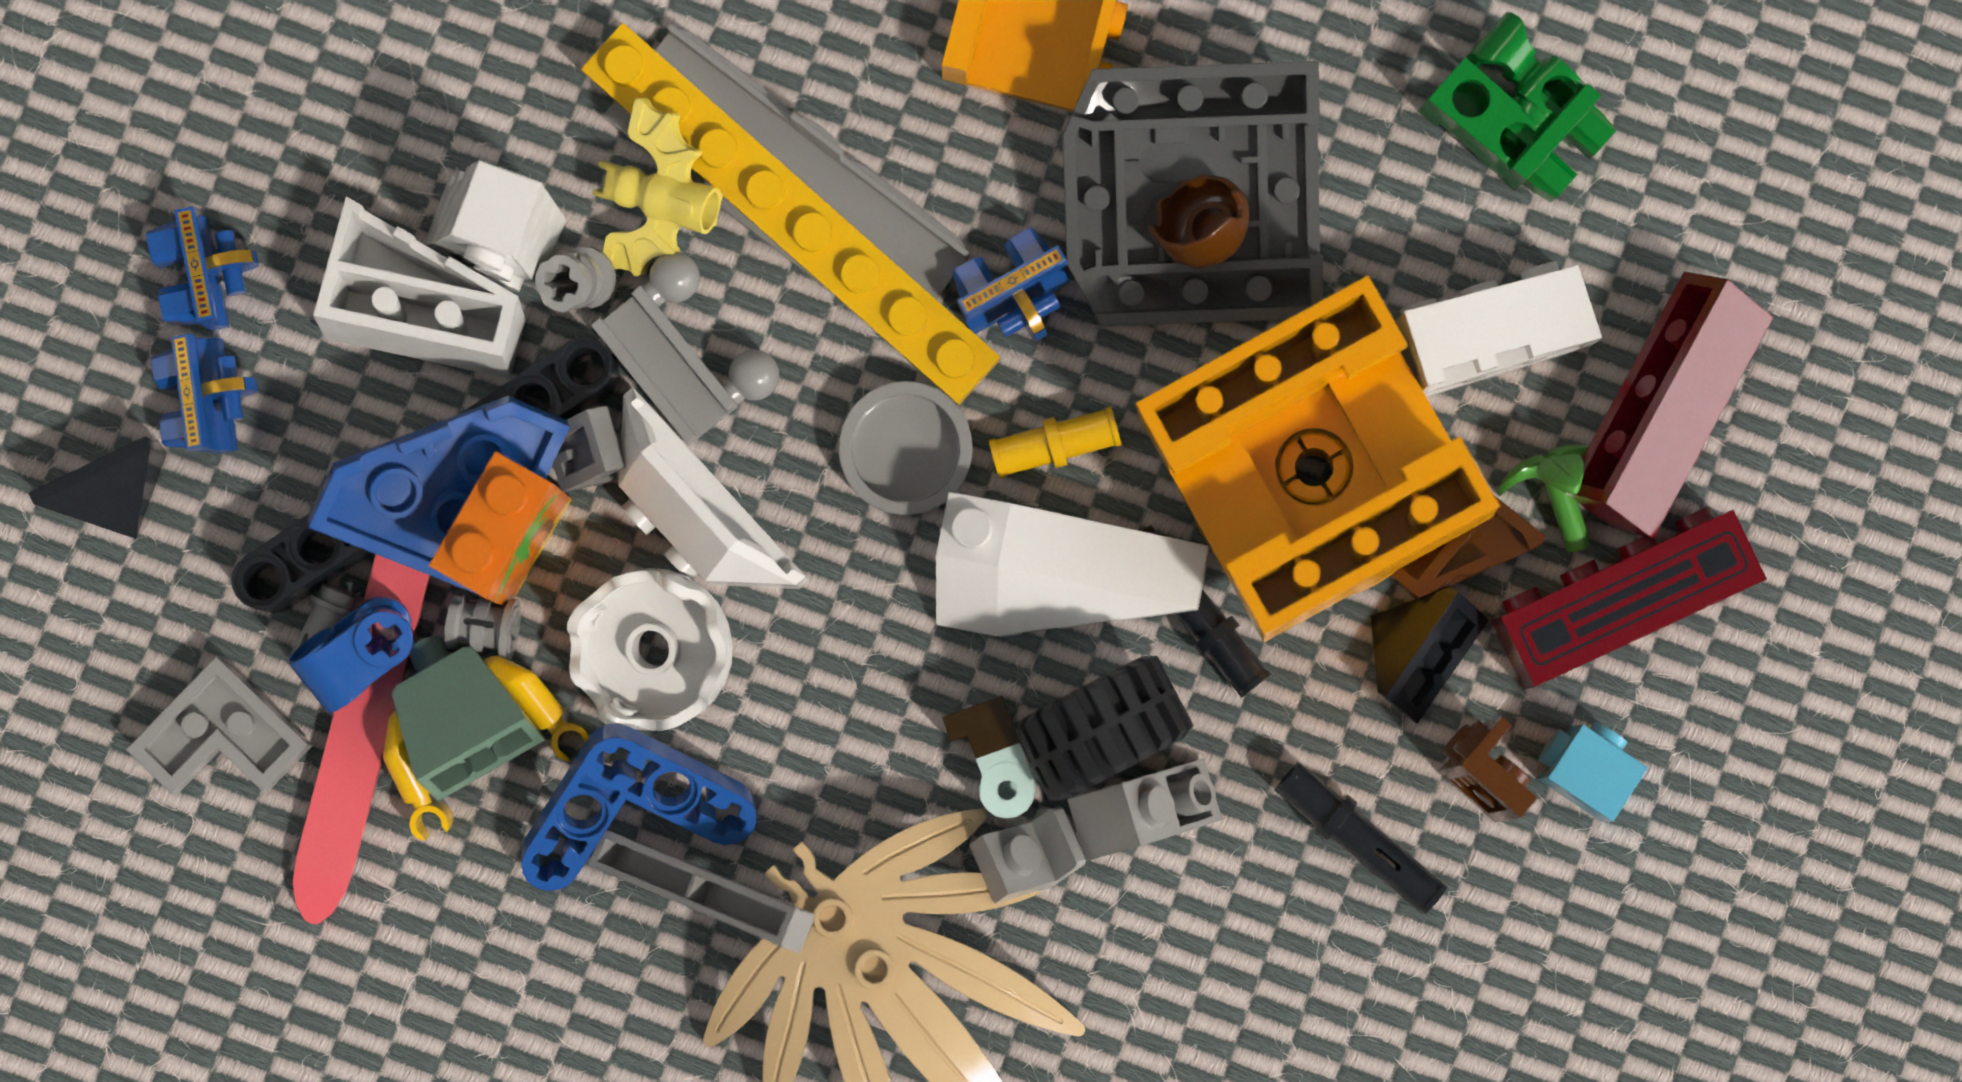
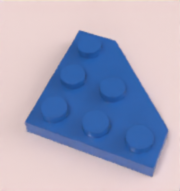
(411, 489)

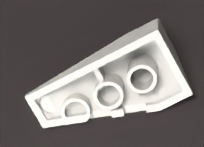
(1036, 570)

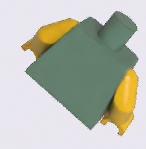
(463, 722)

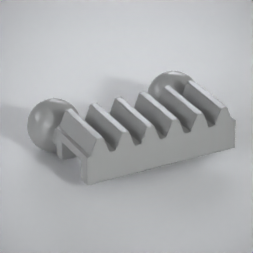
(668, 365)

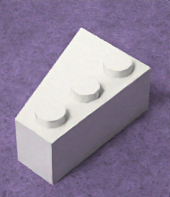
(412, 301)
(1497, 328)

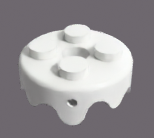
(608, 658)

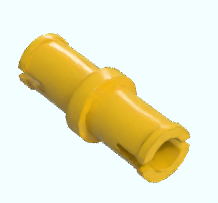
(1055, 442)

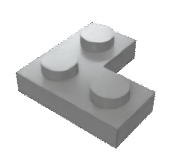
(213, 716)

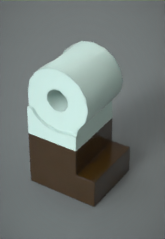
(1006, 779)

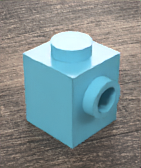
(1591, 769)

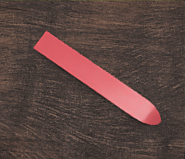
(352, 763)

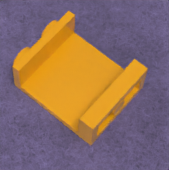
(1031, 46)

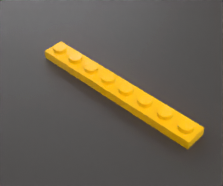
(798, 219)

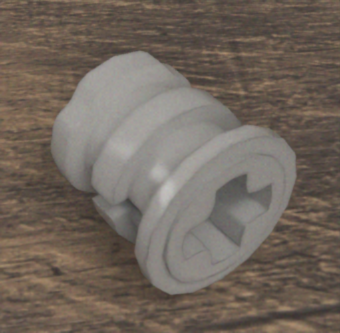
(576, 279)
(464, 630)

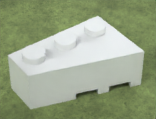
(496, 224)

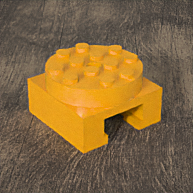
(1328, 390)

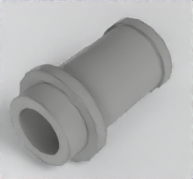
(328, 608)

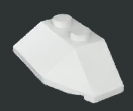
(693, 509)

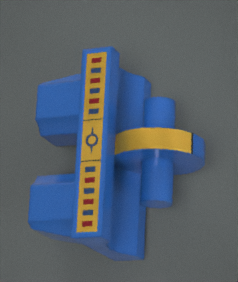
(191, 243)
(1018, 296)
(206, 391)

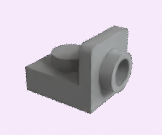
(589, 451)
(1028, 856)

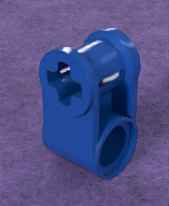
(345, 657)

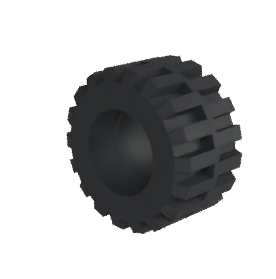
(1103, 728)

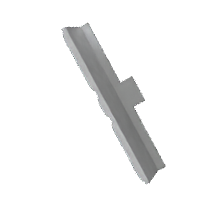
(858, 194)

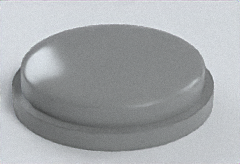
(905, 448)

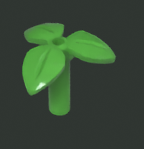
(1561, 473)

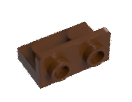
(1490, 784)

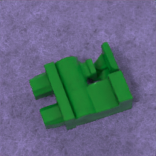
(1520, 131)

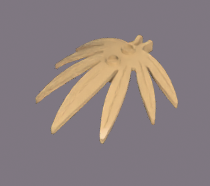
(863, 954)

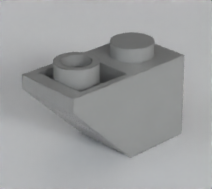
(1144, 809)

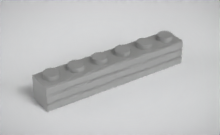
(702, 890)

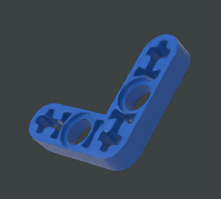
(618, 783)

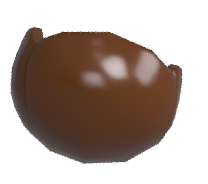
(1202, 221)

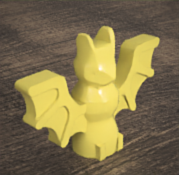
(664, 197)

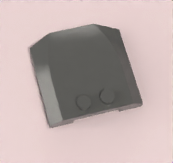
(1158, 126)

